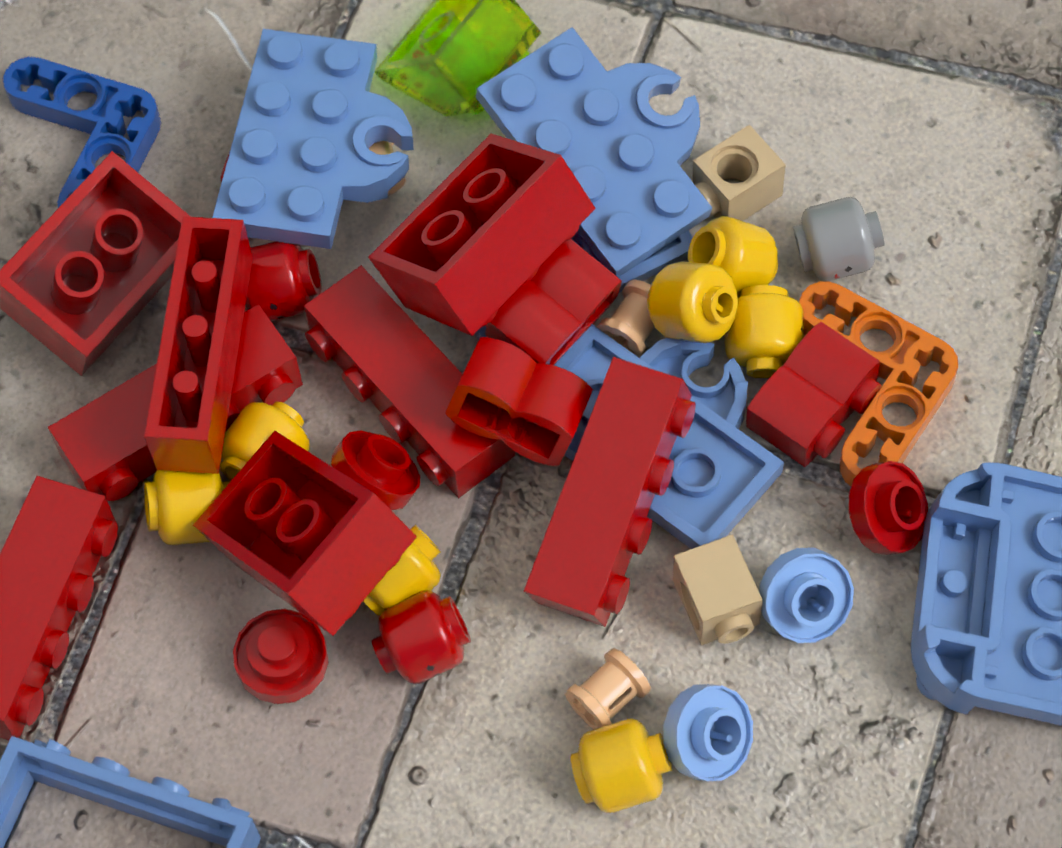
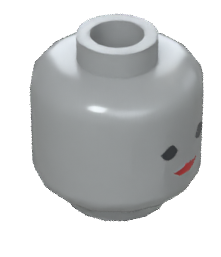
(838, 239)

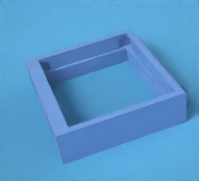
(111, 785)

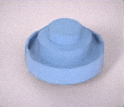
(806, 595)
(708, 732)

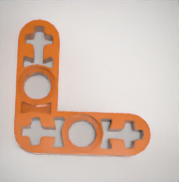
(898, 366)

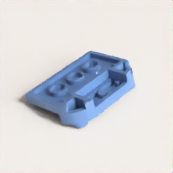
(992, 594)

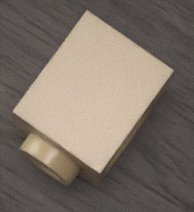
(743, 158)
(717, 591)

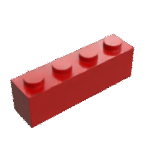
(199, 345)
(403, 376)
(106, 437)
(610, 492)
(42, 585)

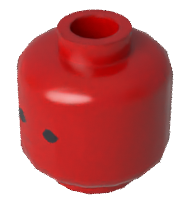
(282, 279)
(421, 637)

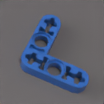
(102, 120)

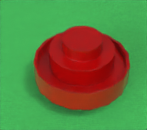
(379, 466)
(888, 507)
(280, 656)

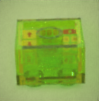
(456, 51)

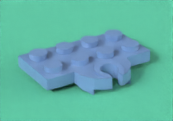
(309, 139)
(610, 141)
(715, 465)

